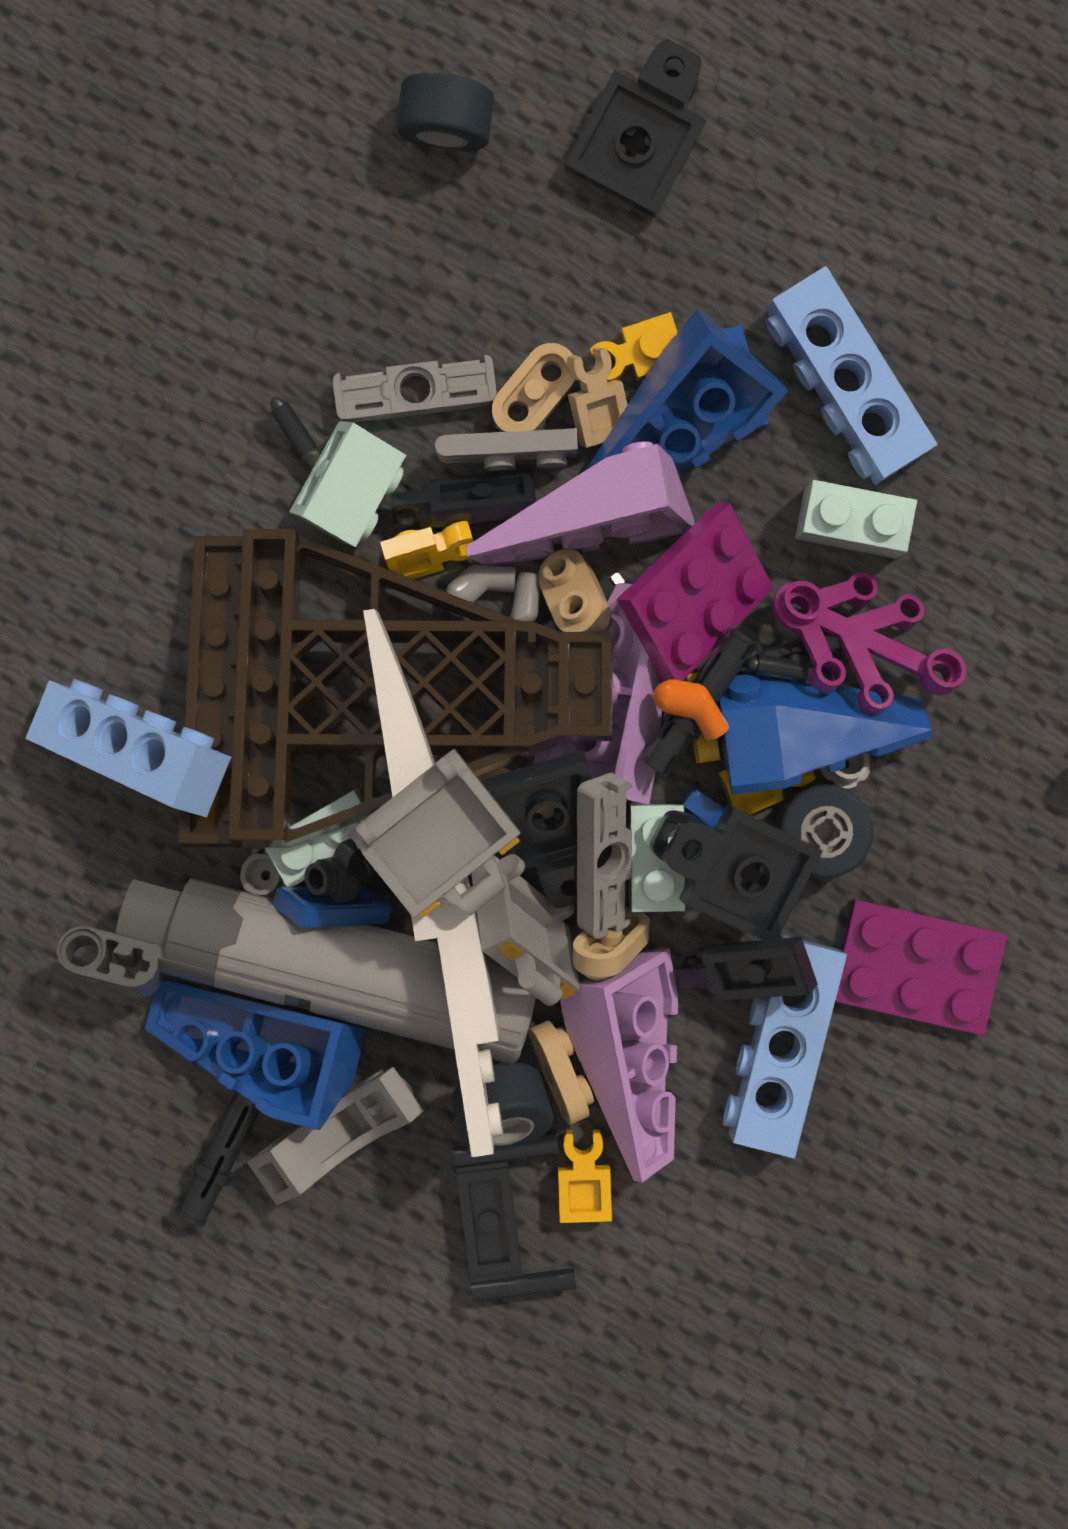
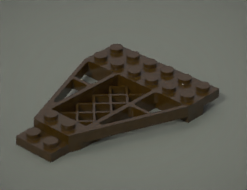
(247, 663)

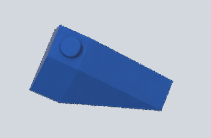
(696, 397)
(792, 729)
(273, 1056)

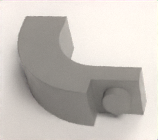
(361, 1116)

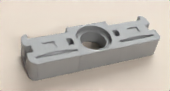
(379, 395)
(599, 825)

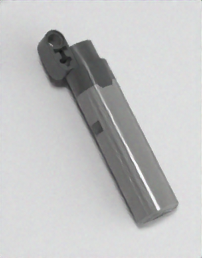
(257, 951)

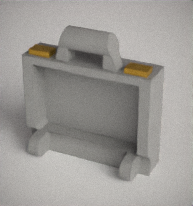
(437, 837)
(527, 934)

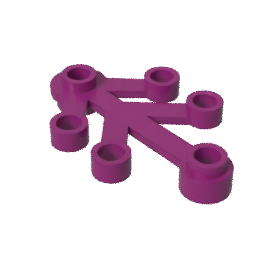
(860, 639)

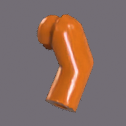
(692, 702)

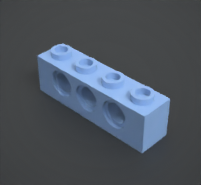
(822, 303)
(129, 748)
(779, 1125)

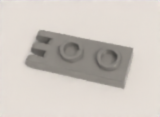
(502, 449)

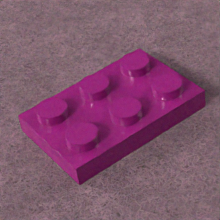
(695, 593)
(920, 967)

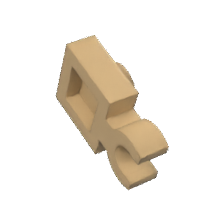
(599, 401)

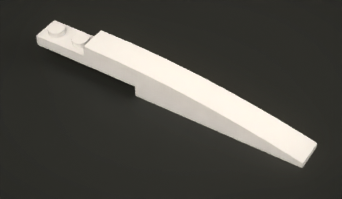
(458, 934)

